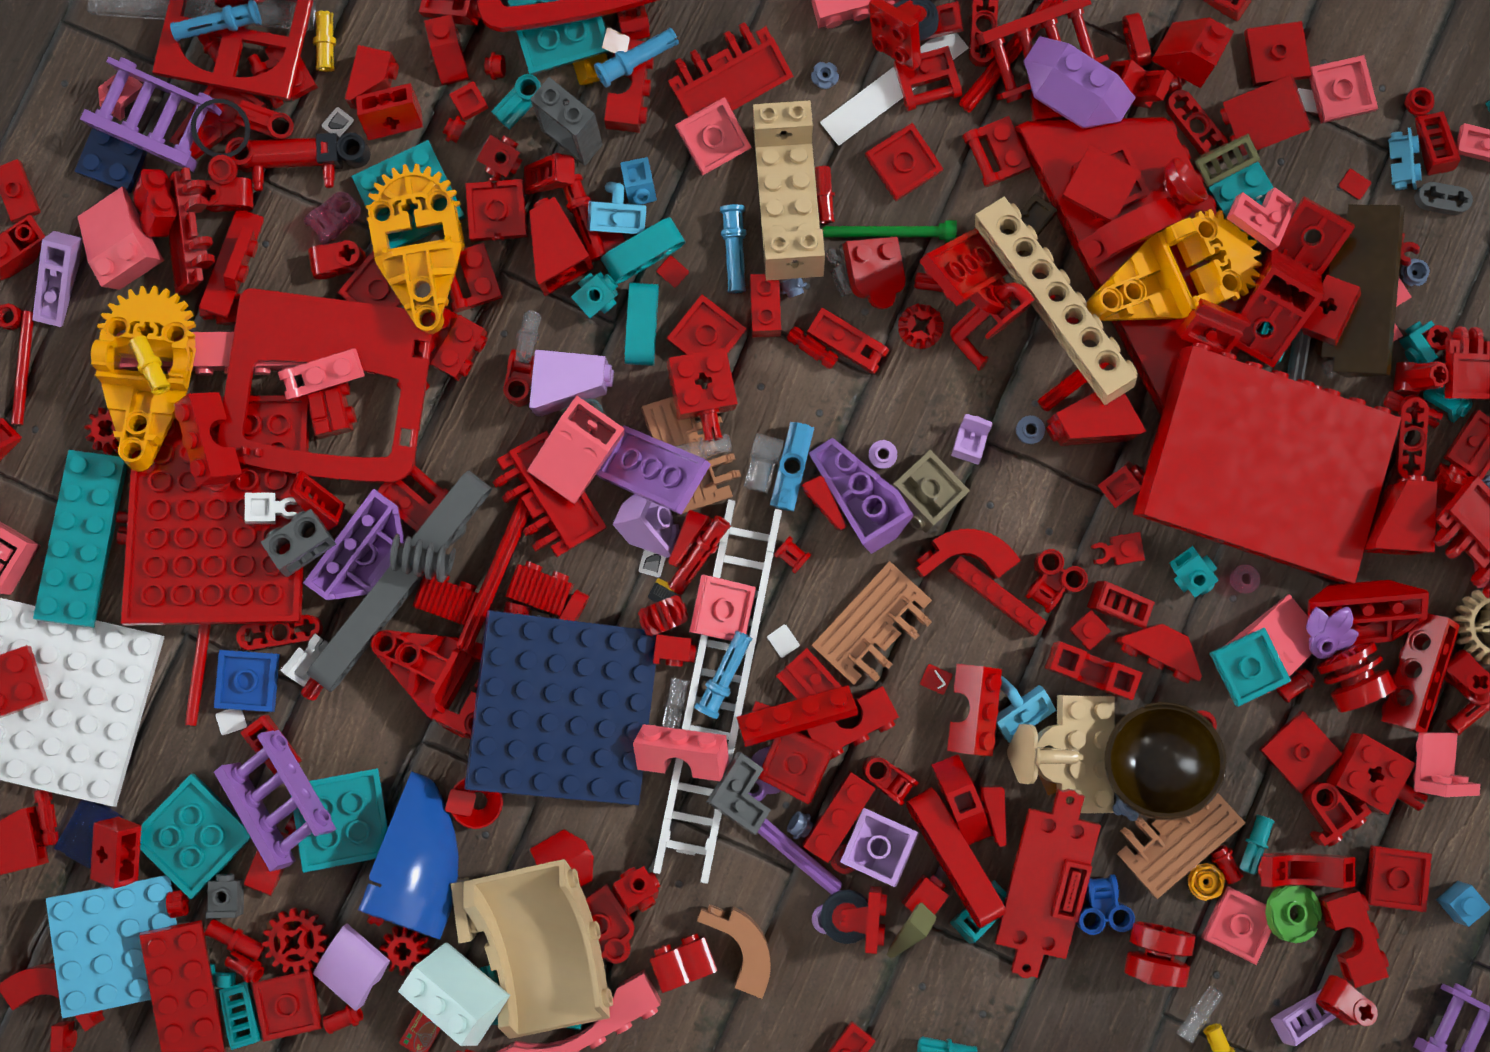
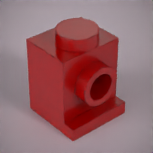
(674, 650)

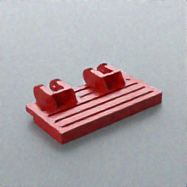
(735, 79)
(186, 249)
(1468, 365)
(1470, 518)
(566, 520)

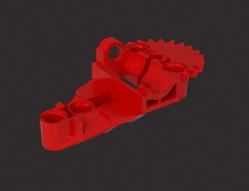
(433, 675)

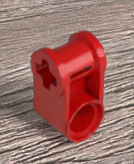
(229, 196)
(331, 260)
(518, 375)
(1465, 675)
(893, 781)
(1346, 1002)

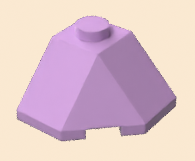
(647, 525)

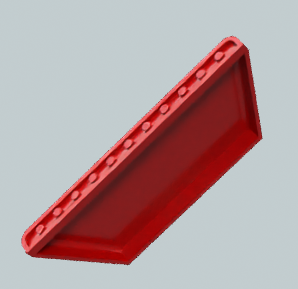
(1153, 143)

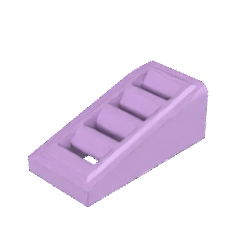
(1289, 1027)

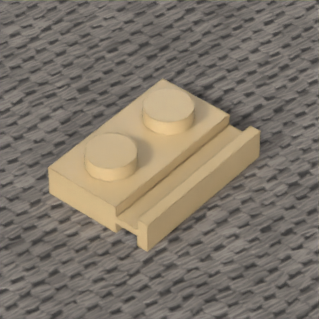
(465, 927)

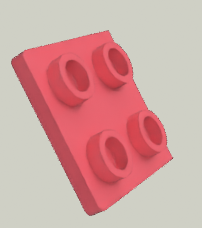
(1437, 767)

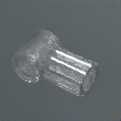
(764, 456)

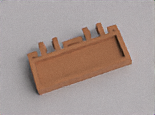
(664, 426)
(870, 621)
(1179, 846)

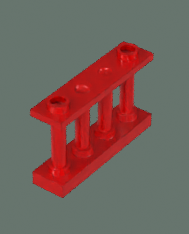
(1021, 28)

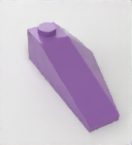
(867, 500)

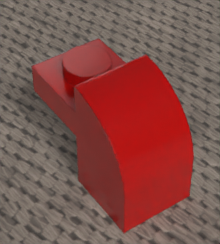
(1145, 85)

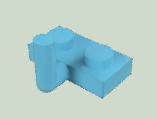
(616, 215)
(1023, 710)

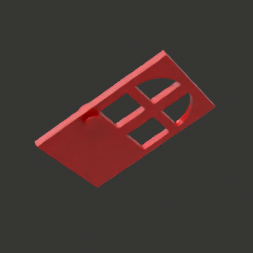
(275, 83)

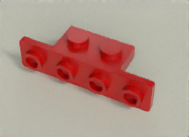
(232, 263)

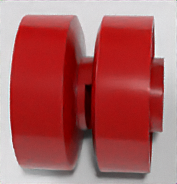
(1158, 962)

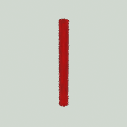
(22, 368)
(197, 674)

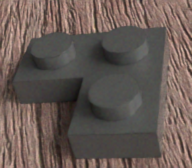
(733, 797)

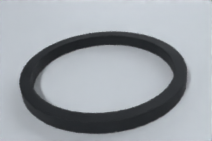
(236, 107)

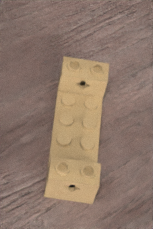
(788, 190)

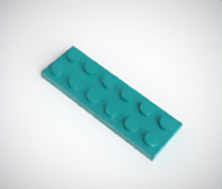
(80, 539)

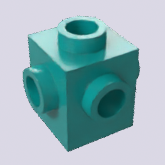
(589, 301)
(1194, 572)

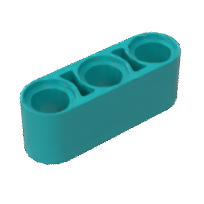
(643, 250)
(641, 324)

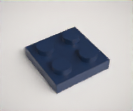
(110, 161)

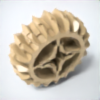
(1469, 628)

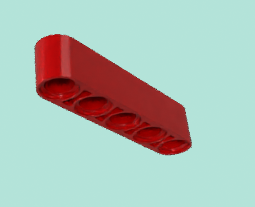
(955, 857)

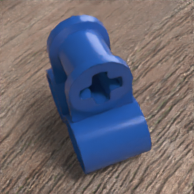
(1104, 904)

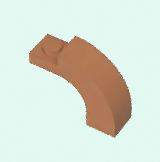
(756, 957)

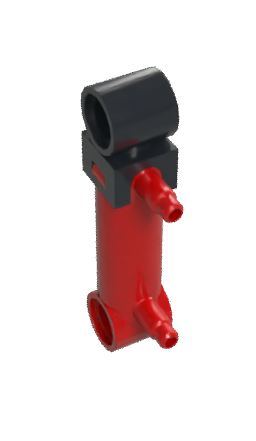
(325, 151)

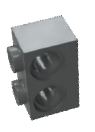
(301, 549)

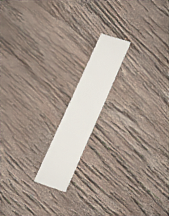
(879, 95)

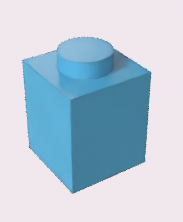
(1463, 903)

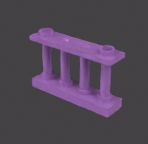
(128, 130)
(252, 811)
(1460, 995)

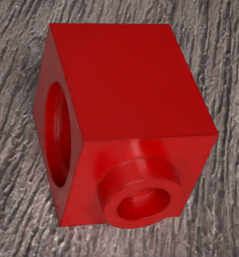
(928, 892)

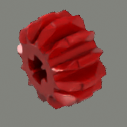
(99, 434)
(663, 615)
(397, 956)

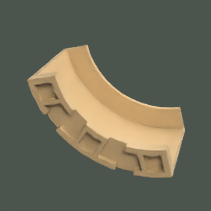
(541, 947)

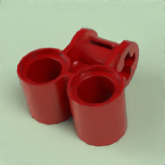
(1053, 582)

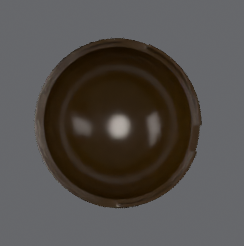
(1165, 761)

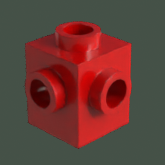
(489, 152)
(635, 899)

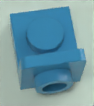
(638, 181)

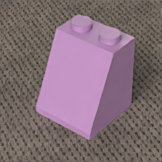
(563, 376)

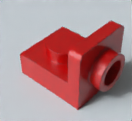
(1122, 483)

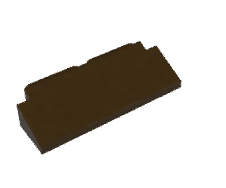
(1373, 263)

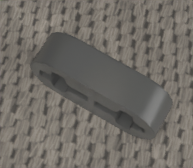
(1441, 204)

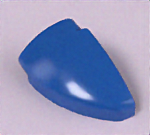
(415, 863)

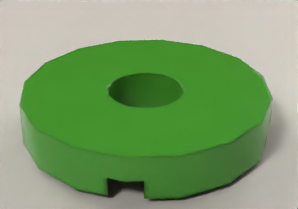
(1279, 908)

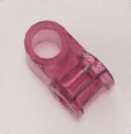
(331, 218)

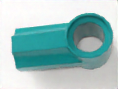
(515, 103)

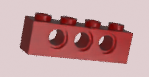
(1425, 687)

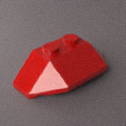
(1379, 608)

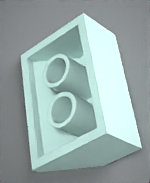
(454, 995)

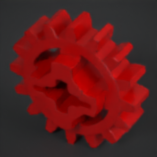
(286, 932)

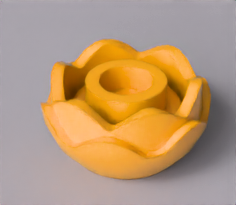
(1215, 881)

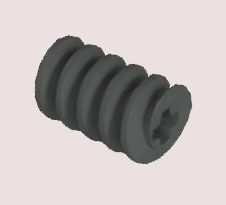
(421, 559)

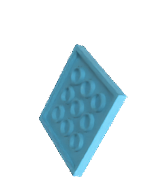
(100, 944)

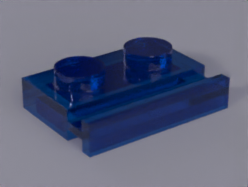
(78, 835)

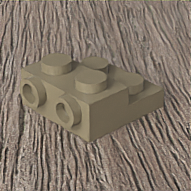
(929, 491)

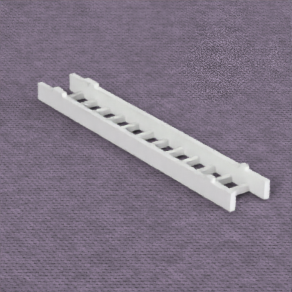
(675, 785)

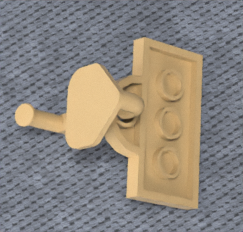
(1074, 750)

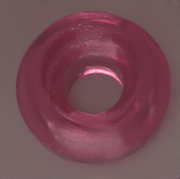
(1236, 579)

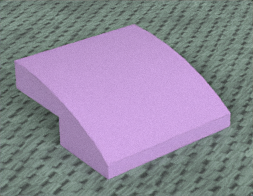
(351, 967)

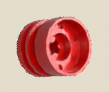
(1357, 679)

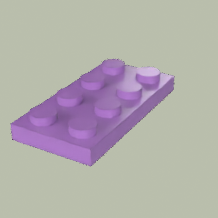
(654, 470)

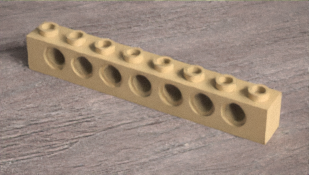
(1106, 384)

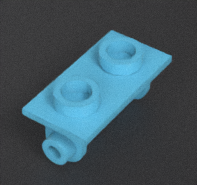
(1404, 148)

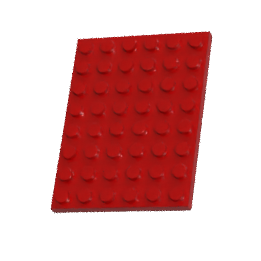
(190, 544)

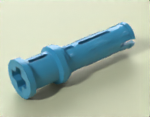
(231, 18)
(624, 62)
(733, 236)
(718, 687)

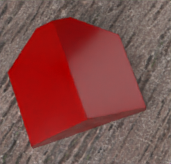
(568, 847)

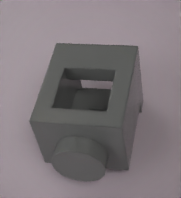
(234, 902)

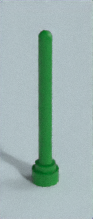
(945, 231)

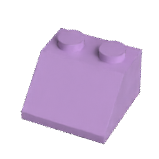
(879, 847)

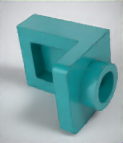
(1416, 346)
(1454, 407)

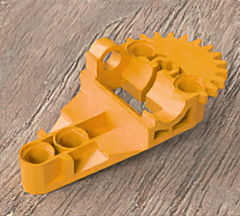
(418, 263)
(1156, 283)
(128, 391)

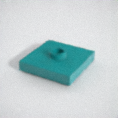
(1250, 667)

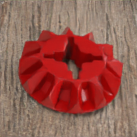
(920, 339)

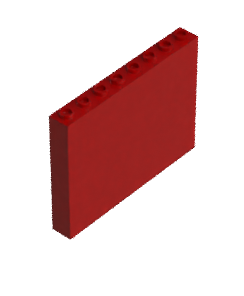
(1267, 464)

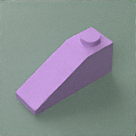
(56, 277)

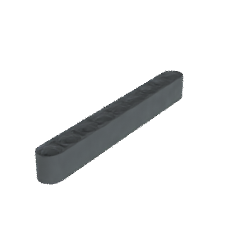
(396, 586)

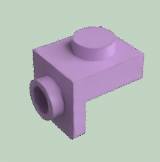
(971, 438)

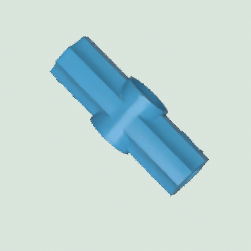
(797, 449)

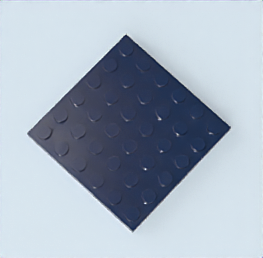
(560, 708)

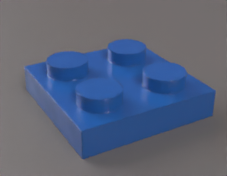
(246, 681)

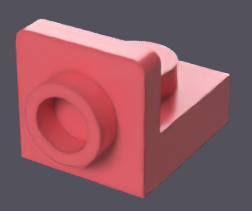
(127, 96)

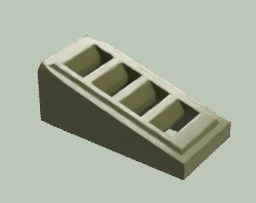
(1231, 169)
(913, 930)

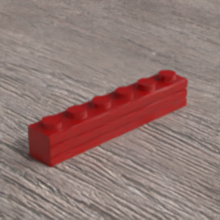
(997, 595)

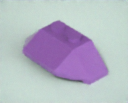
(1076, 84)
(360, 551)

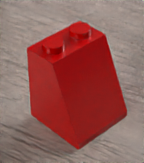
(1267, 114)
(556, 247)
(1093, 422)
(1405, 518)

